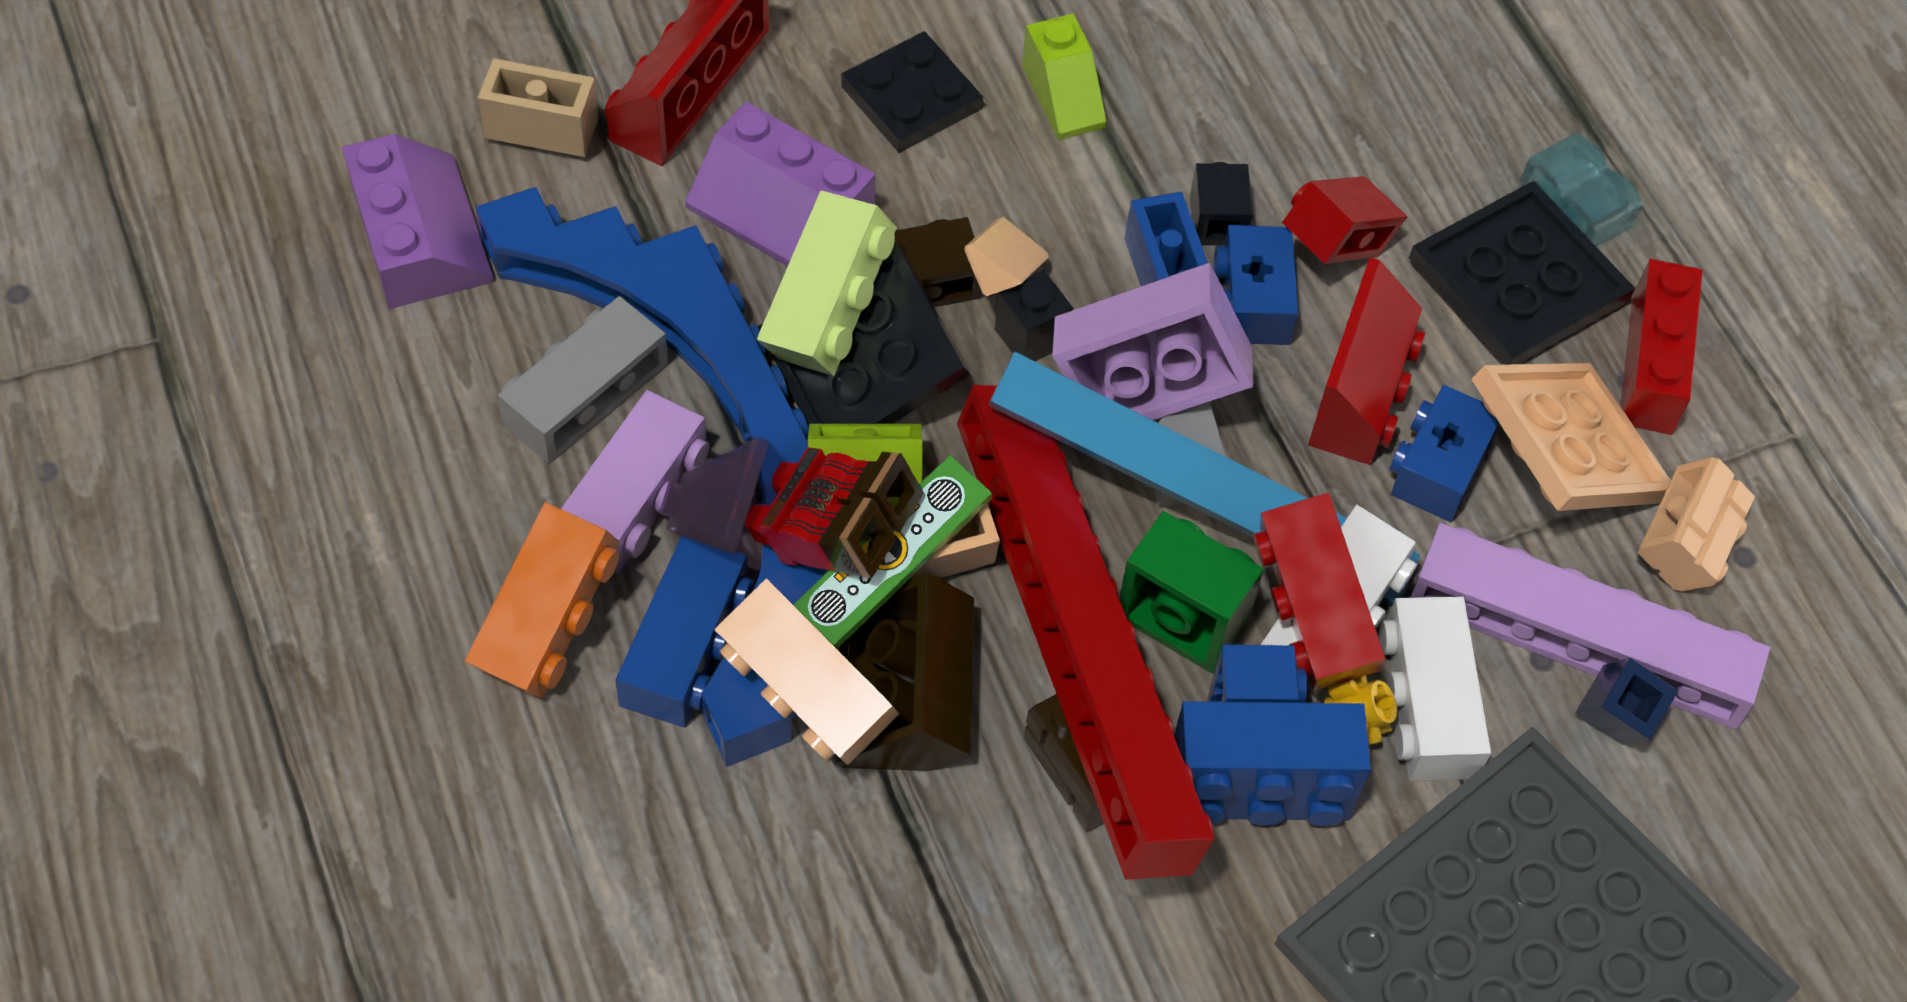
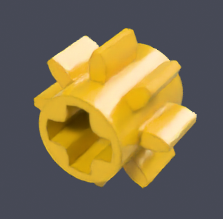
(1378, 701)

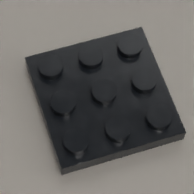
(1521, 274)
(895, 358)

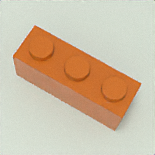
(544, 601)

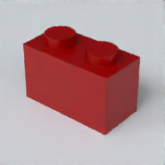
(1343, 219)

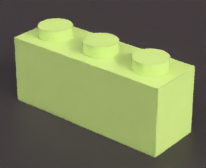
(827, 283)

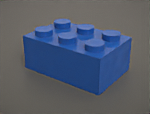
(1275, 759)

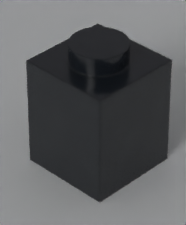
(1219, 199)
(1028, 315)

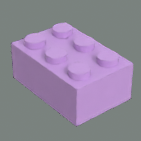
(1158, 345)

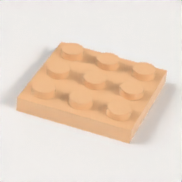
(1572, 435)

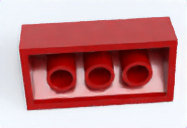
(684, 75)

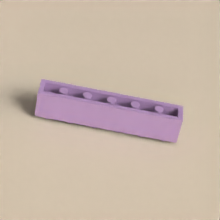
(1593, 624)

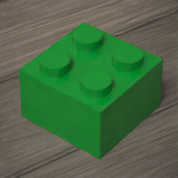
(1189, 590)

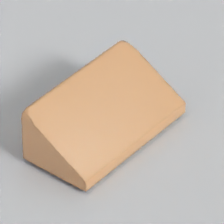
(1003, 256)

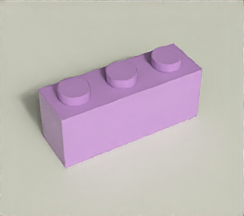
(634, 468)

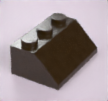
(922, 664)

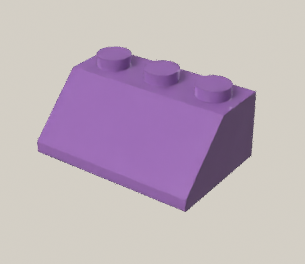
(766, 179)
(415, 219)

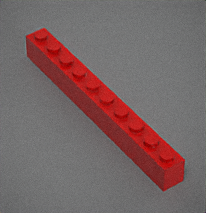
(1087, 646)

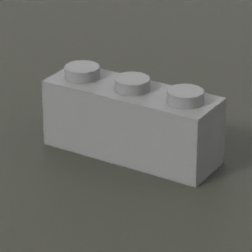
(583, 379)

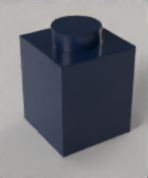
(1627, 701)

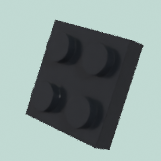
(911, 91)

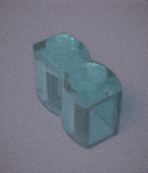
(1585, 187)

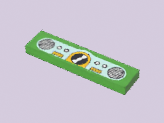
(846, 601)

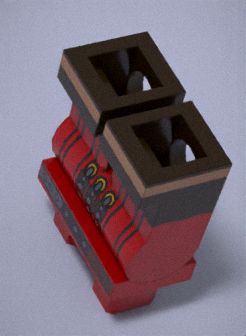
(833, 505)

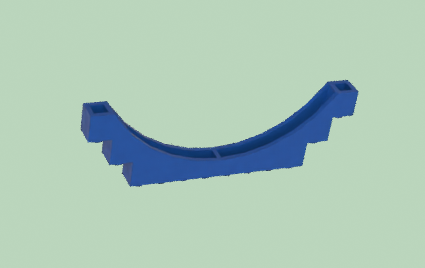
(683, 293)

